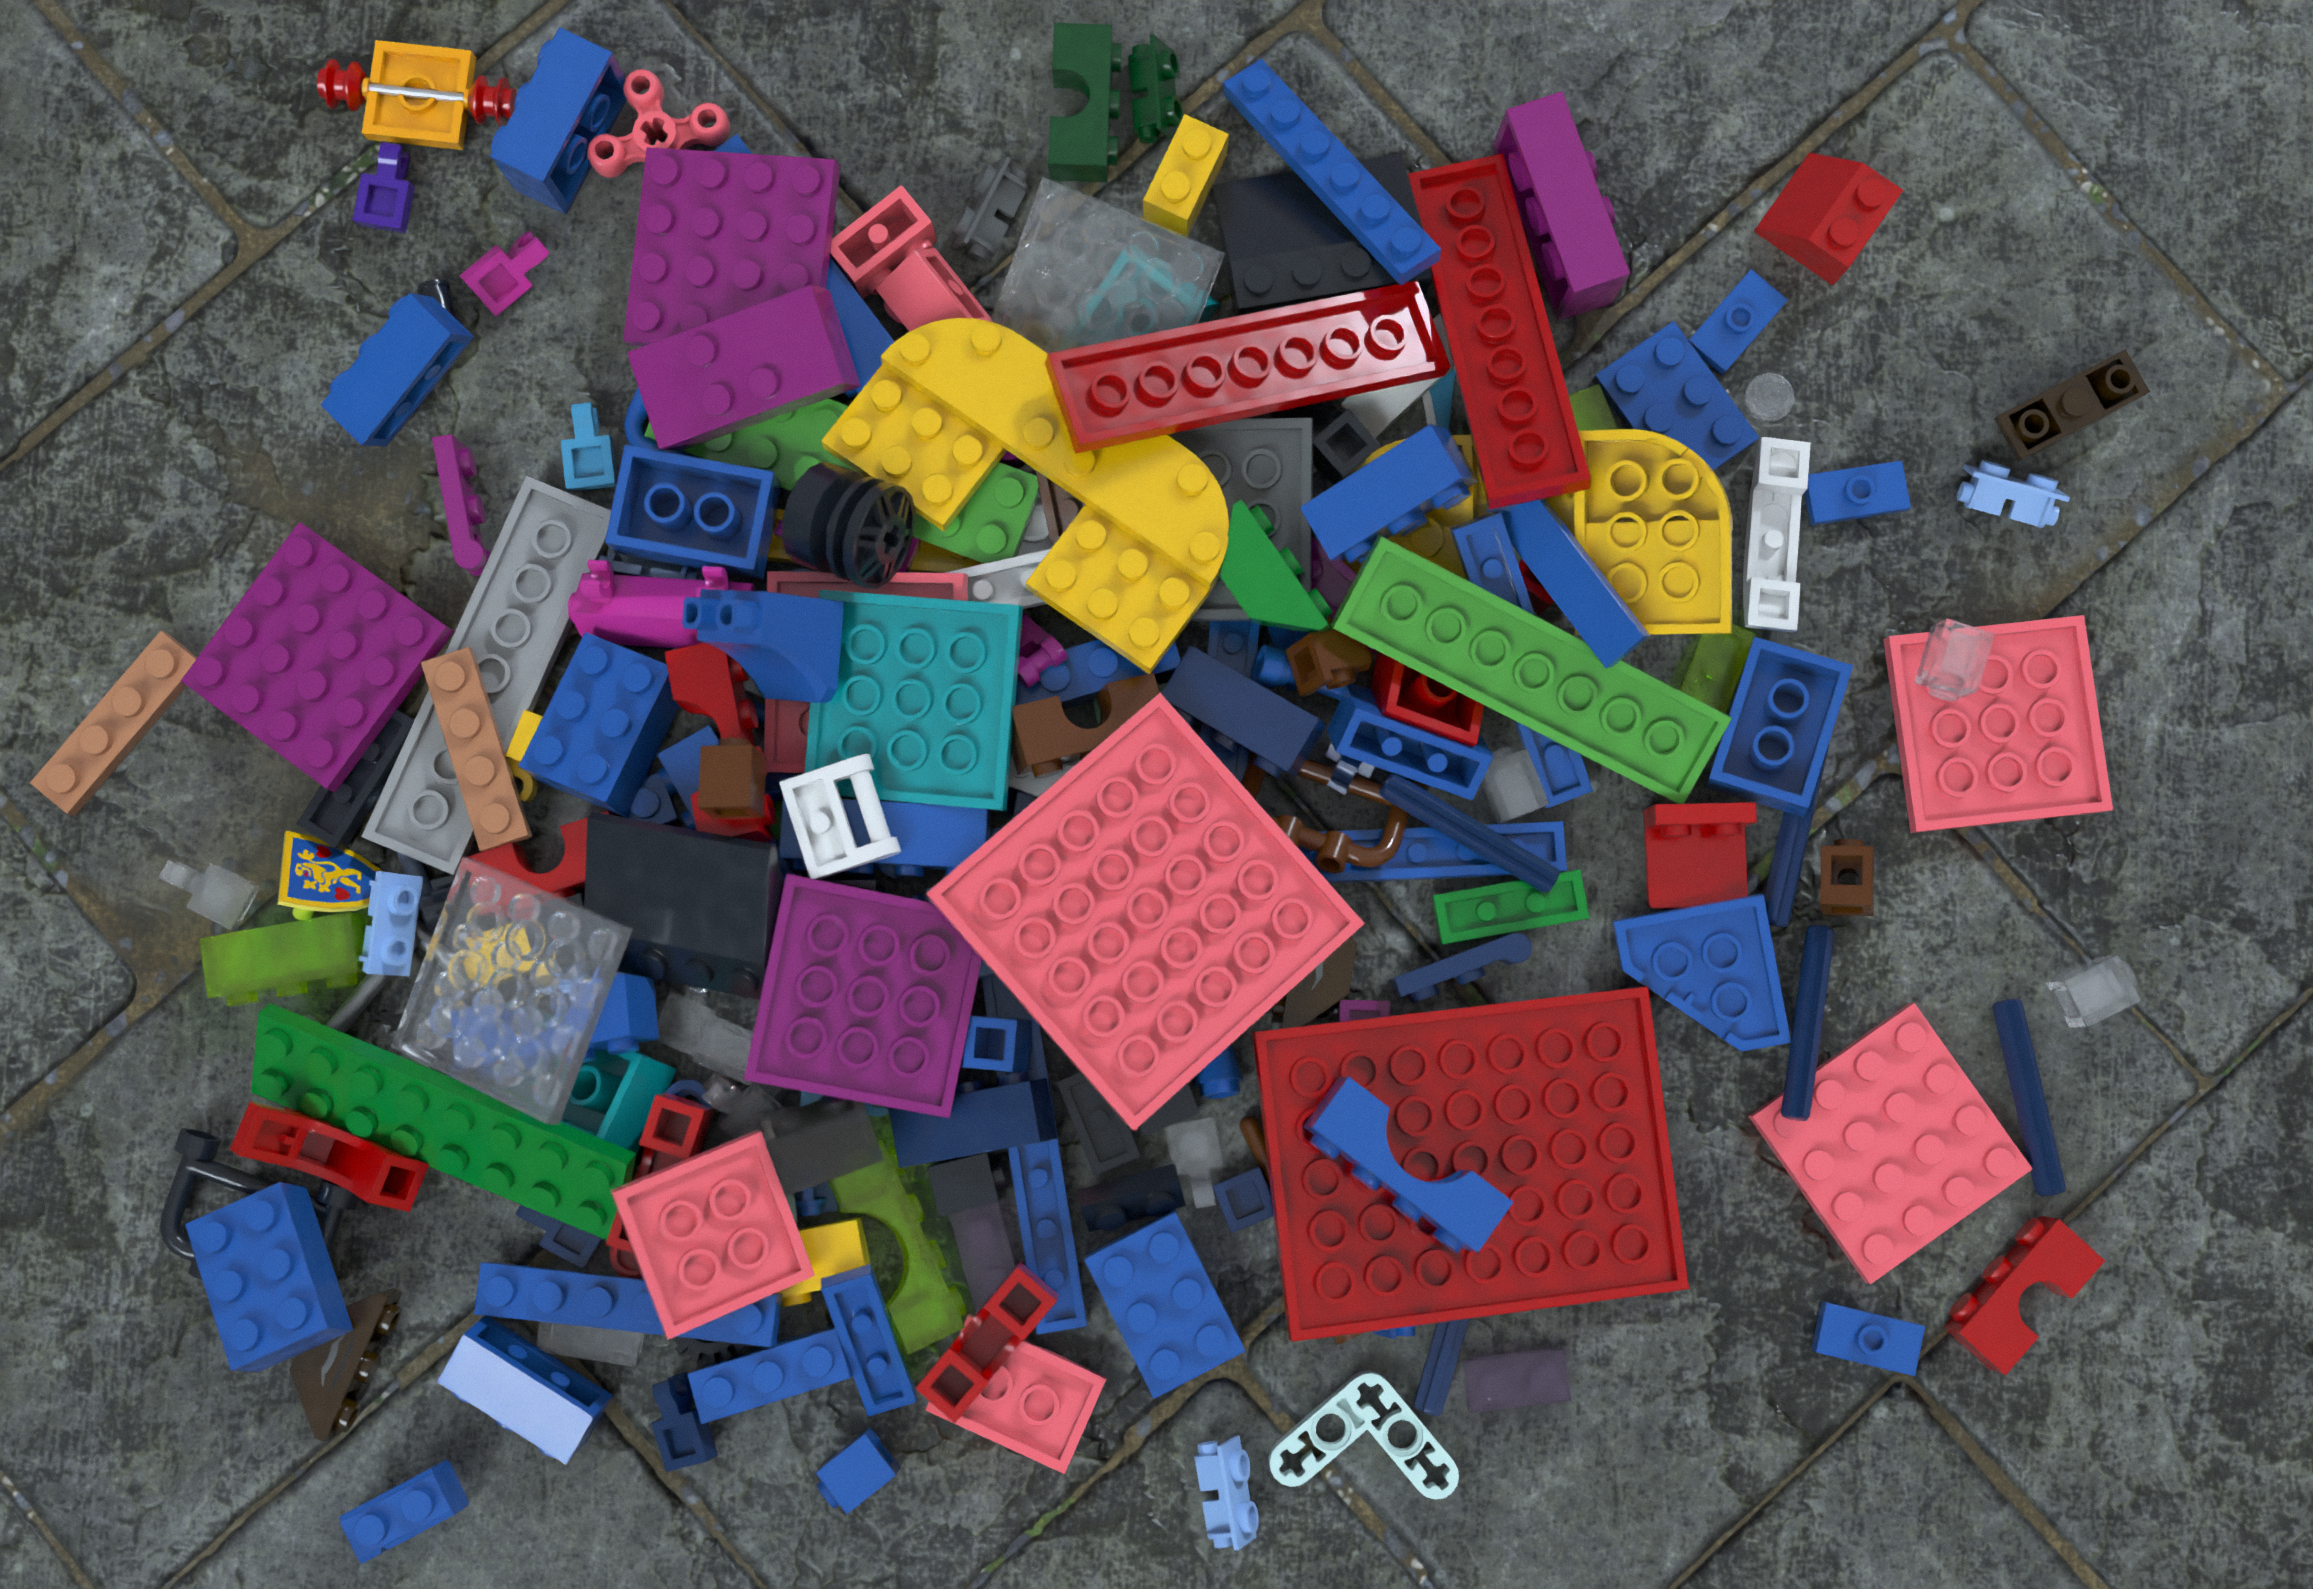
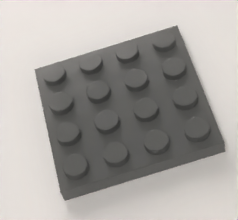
(1265, 466)

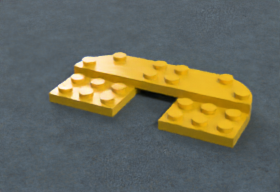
(1152, 511)
(1648, 523)

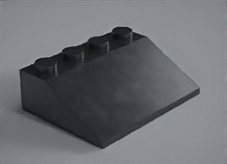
(1292, 248)
(694, 899)

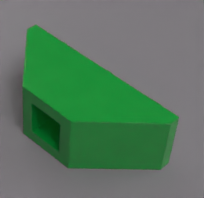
(1266, 579)

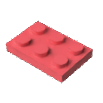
(1034, 1404)

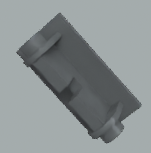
(996, 191)

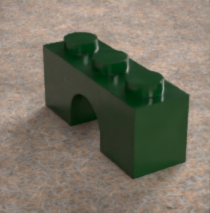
(1085, 62)

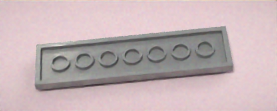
(516, 631)

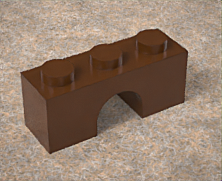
(1047, 739)

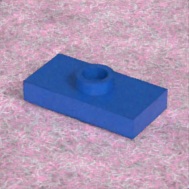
(1737, 321)
(1856, 493)
(1868, 1338)

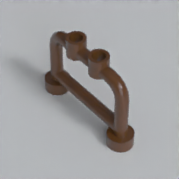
(1335, 847)

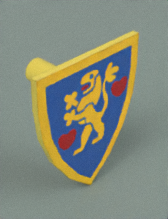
(322, 877)

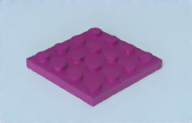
(725, 236)
(316, 657)
(864, 998)

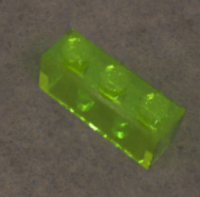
(284, 958)

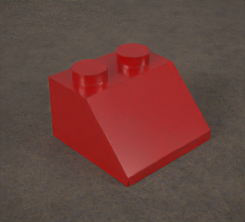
(1828, 213)
(1424, 702)

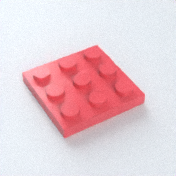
(712, 1233)

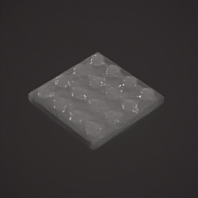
(1100, 274)
(511, 990)

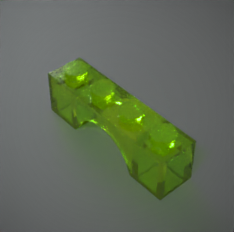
(922, 1304)

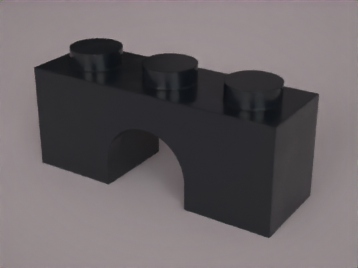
(1338, 438)

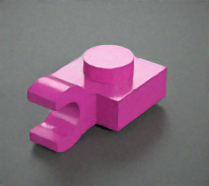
(500, 277)

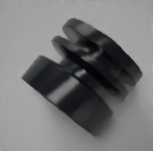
(848, 524)

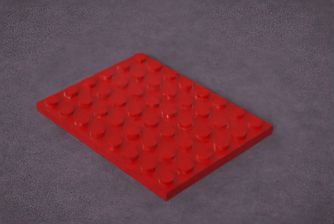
(1533, 1097)

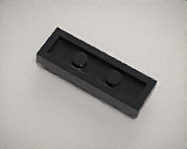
(338, 814)

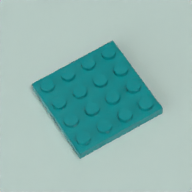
(924, 695)

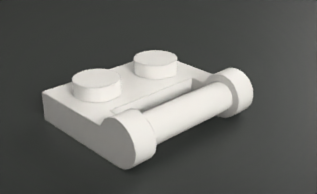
(823, 823)

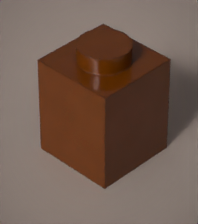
(732, 780)

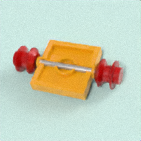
(417, 94)

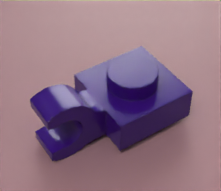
(385, 198)

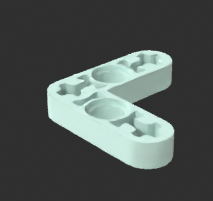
(1357, 1421)

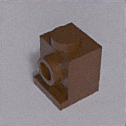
(1327, 660)
(1843, 858)

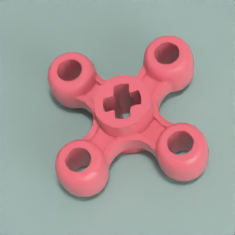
(654, 124)

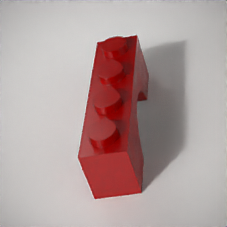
(712, 685)

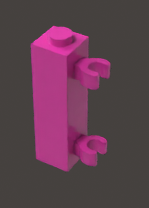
(640, 607)

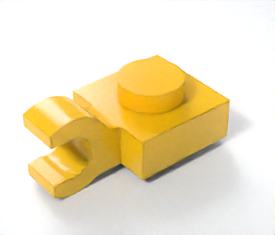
(521, 739)

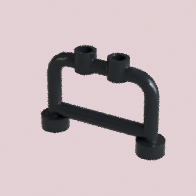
(198, 1161)

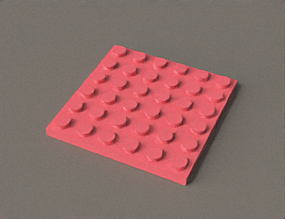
(1145, 911)

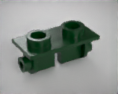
(1154, 70)

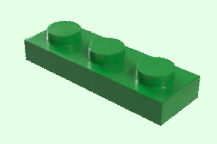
(1508, 908)

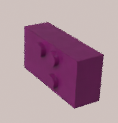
(1561, 206)
(744, 368)

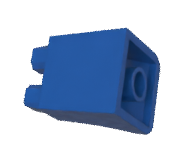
(778, 639)

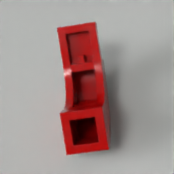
(329, 1152)

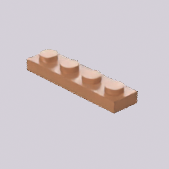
(115, 724)
(476, 749)

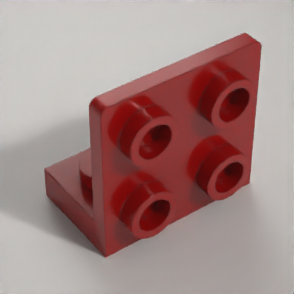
(1696, 853)

